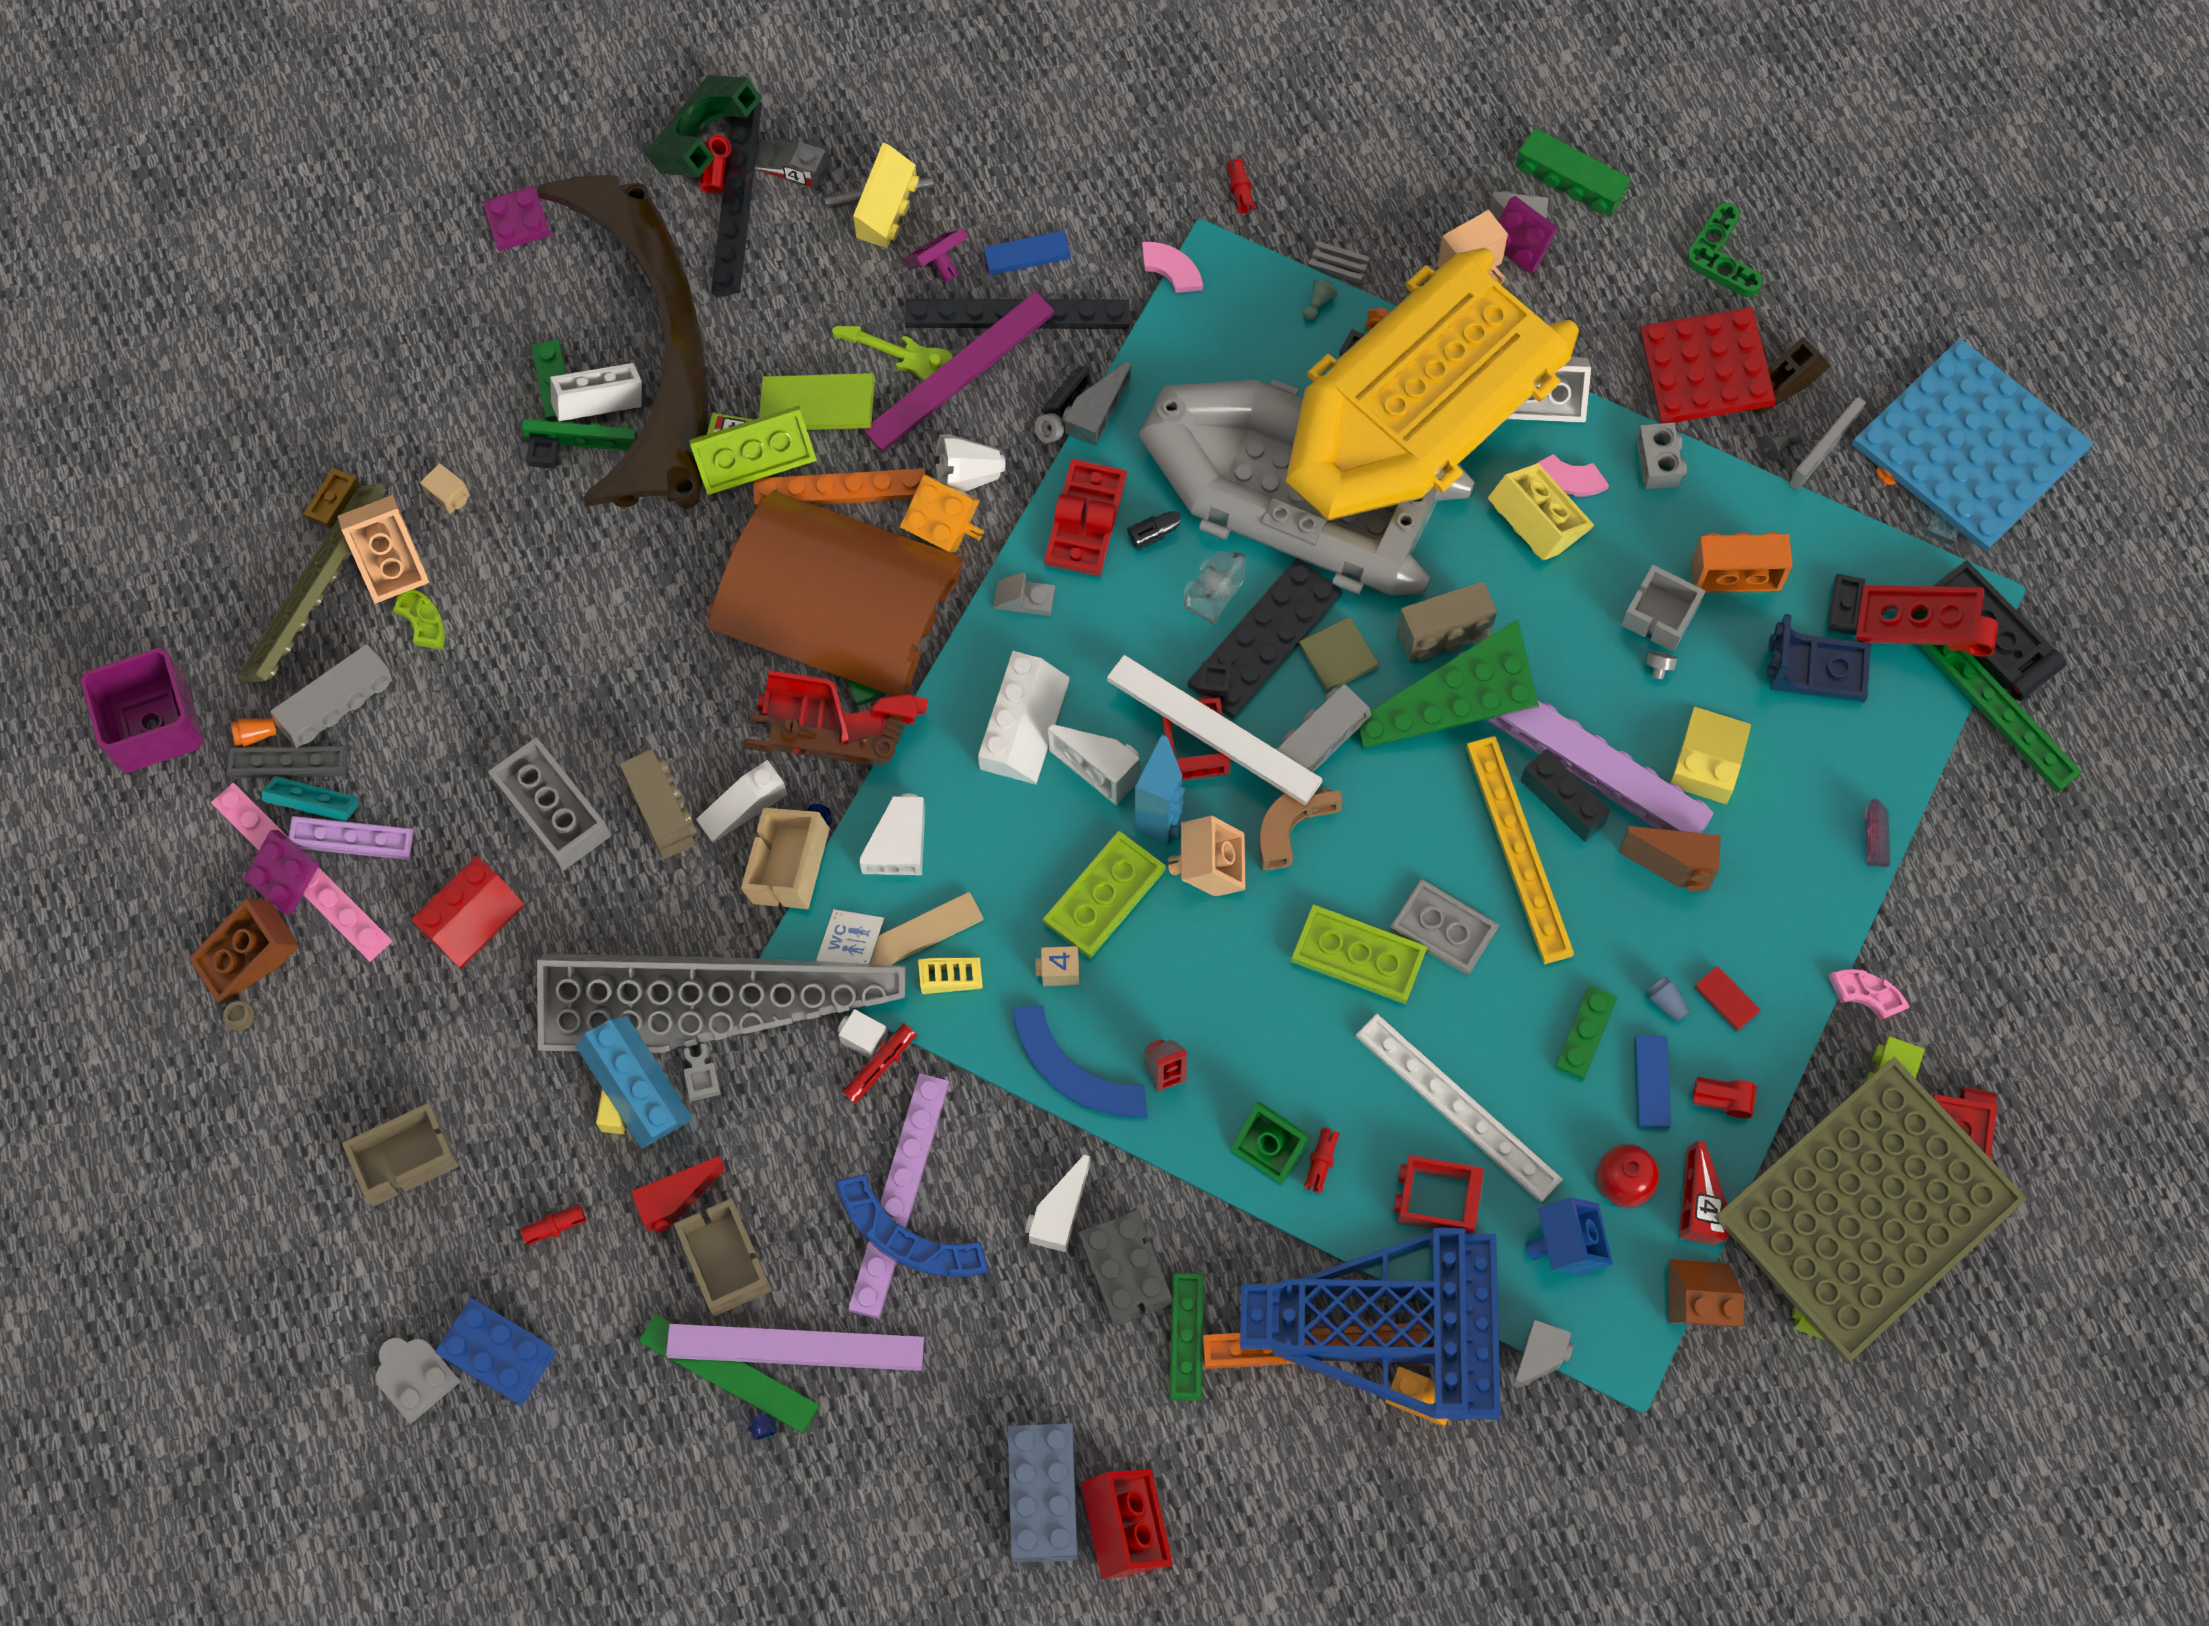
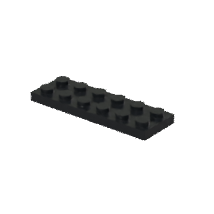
(1270, 633)

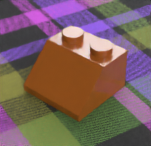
(1704, 1294)

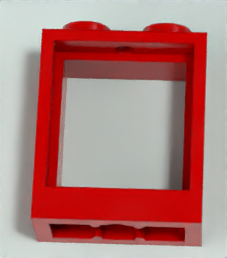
(1203, 765)
(1468, 1173)

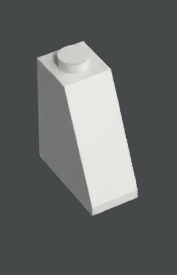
(897, 840)

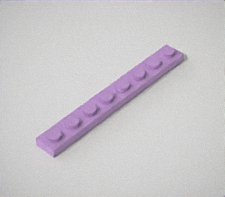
(901, 1190)

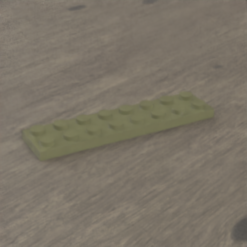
(305, 594)

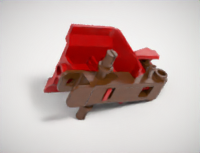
(809, 721)

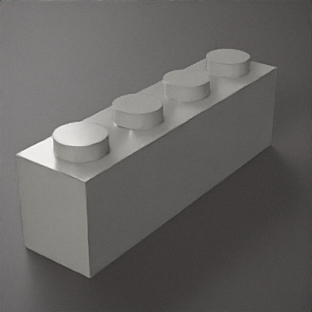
(331, 696)
(1325, 728)

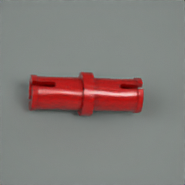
(1240, 186)
(1321, 1160)
(553, 1224)

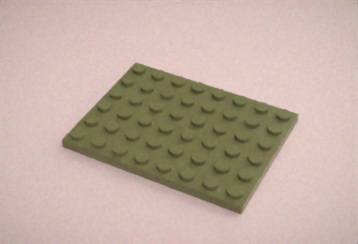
(1870, 1209)

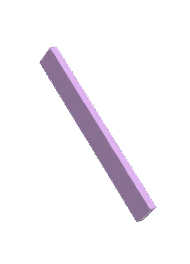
(795, 1347)

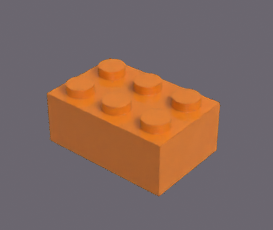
(1742, 562)

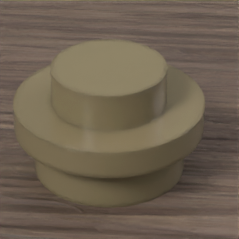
(238, 1015)

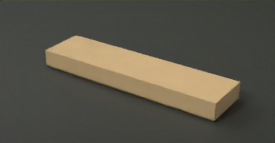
(926, 930)

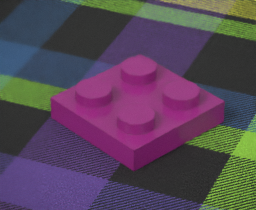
(516, 218)
(1527, 234)
(281, 871)

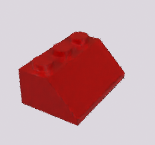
(467, 912)
(1126, 1523)

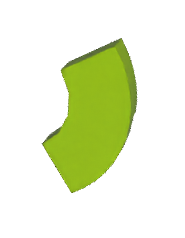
(423, 617)

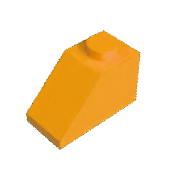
(1415, 1387)

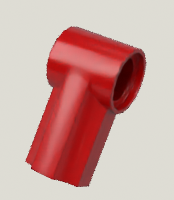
(713, 176)
(1733, 1097)

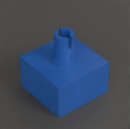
(1572, 1237)

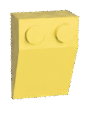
(1711, 755)

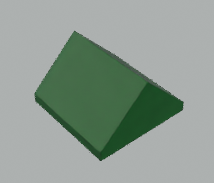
(1270, 1143)

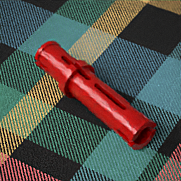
(879, 1063)

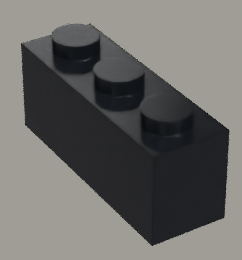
(1565, 795)

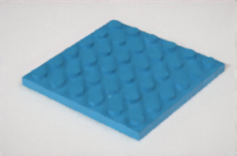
(1972, 444)

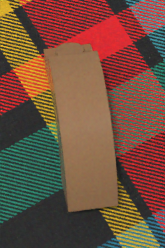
(1282, 816)

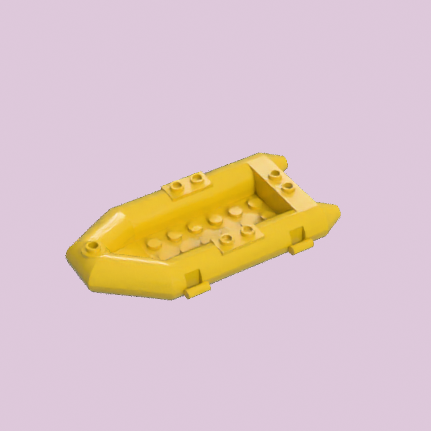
(1422, 390)

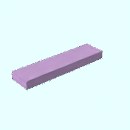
(351, 837)

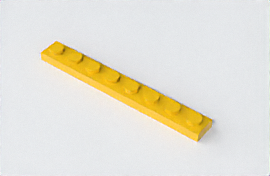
(1519, 850)

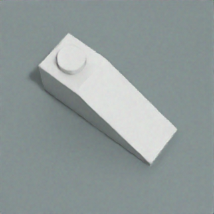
(743, 801)
(1057, 1211)

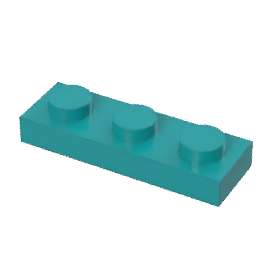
(310, 799)

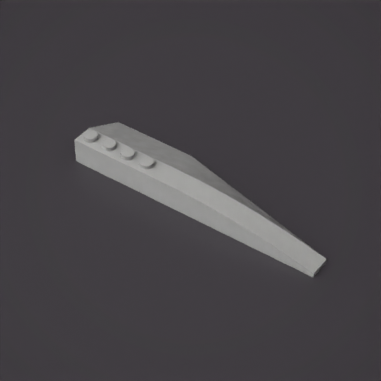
(697, 998)

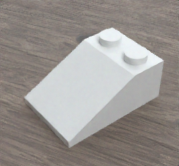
(1097, 759)

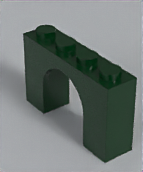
(678, 147)

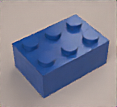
(496, 1352)

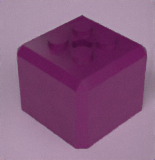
(128, 695)

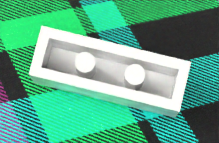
(596, 391)

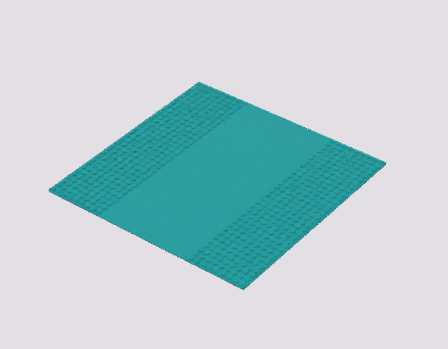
(1219, 968)

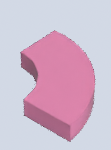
(1173, 265)
(1575, 480)
(1868, 990)

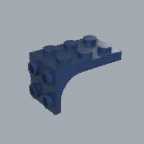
(1817, 664)

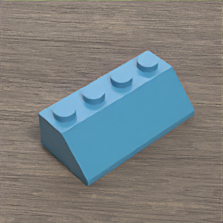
(1160, 795)
(633, 1080)

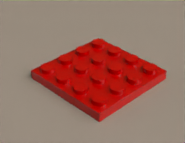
(1707, 365)

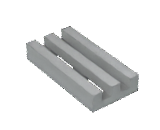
(1340, 258)

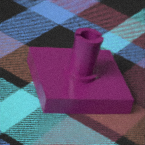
(936, 251)

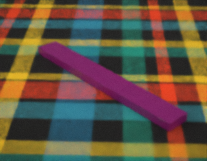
(959, 372)

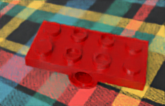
(1085, 517)

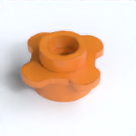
(1375, 316)

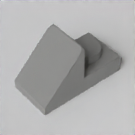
(1024, 597)

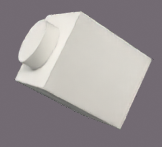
(862, 1033)

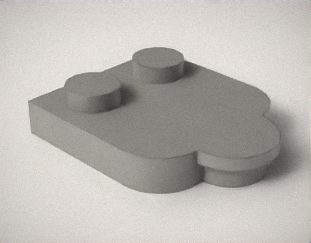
(413, 1376)

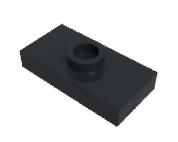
(1845, 604)

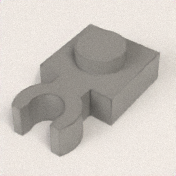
(702, 1077)

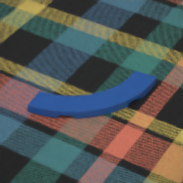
(1067, 1077)
(902, 1244)

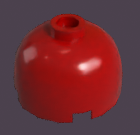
(1627, 1175)

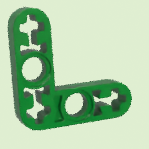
(1711, 251)

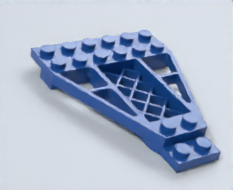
(1462, 1330)

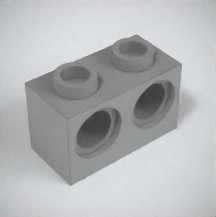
(1654, 456)

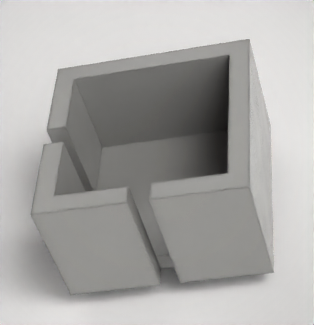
(1663, 607)

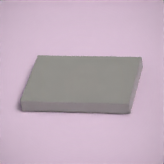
(1445, 926)

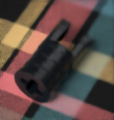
(1153, 529)

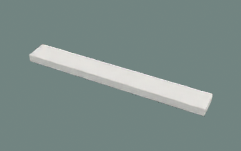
(1214, 730)
(1459, 1108)

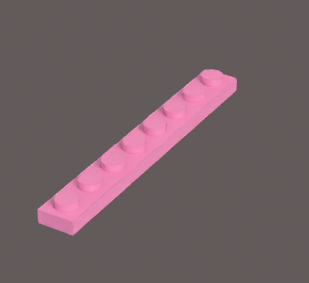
(321, 890)

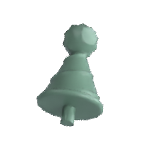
(1321, 294)

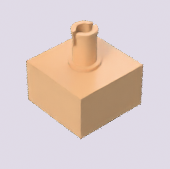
(1477, 233)
(1211, 856)

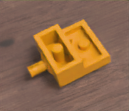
(941, 514)

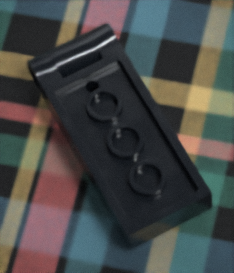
(2021, 653)

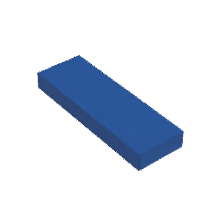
(1026, 252)
(1652, 1082)

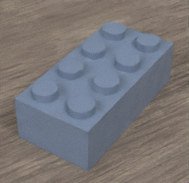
(1042, 1493)

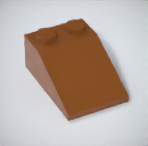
(1677, 856)
(243, 949)

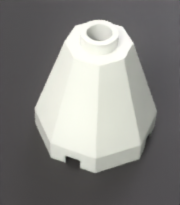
(967, 463)

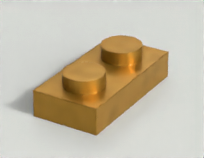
(331, 498)

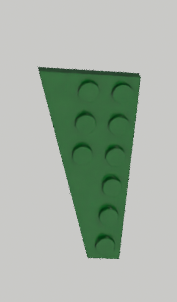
(1471, 688)

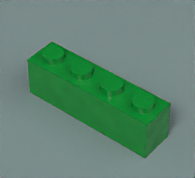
(1572, 172)

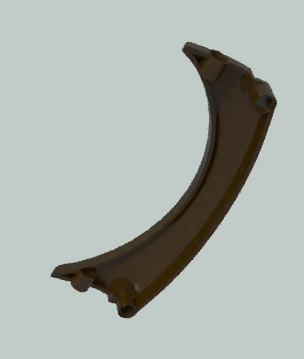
(661, 455)

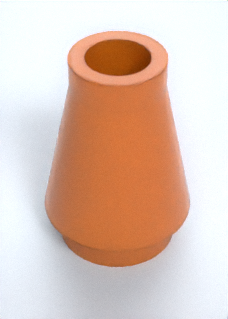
(252, 730)

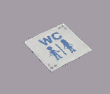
(850, 937)

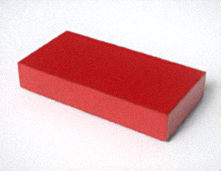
(1727, 998)

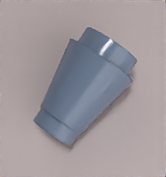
(1668, 998)

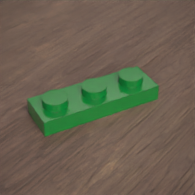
(548, 363)
(1586, 1032)

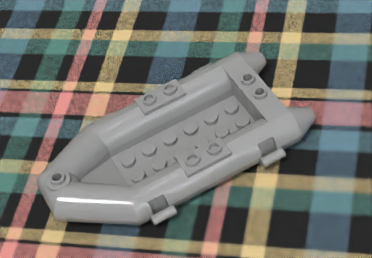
(1229, 463)

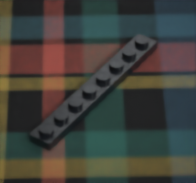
(736, 204)
(987, 312)

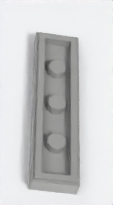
(1827, 443)

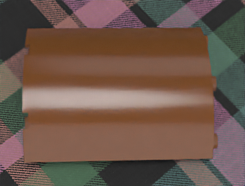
(832, 592)

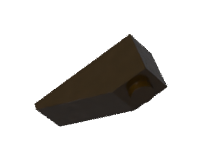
(1795, 371)

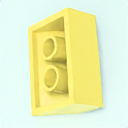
(885, 197)
(1539, 511)

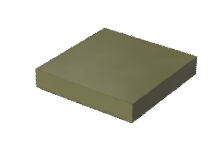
(1338, 654)

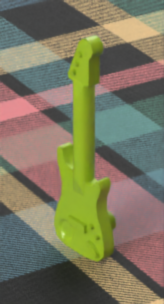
(916, 358)

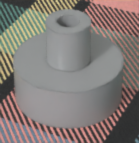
(1049, 427)
(1660, 661)

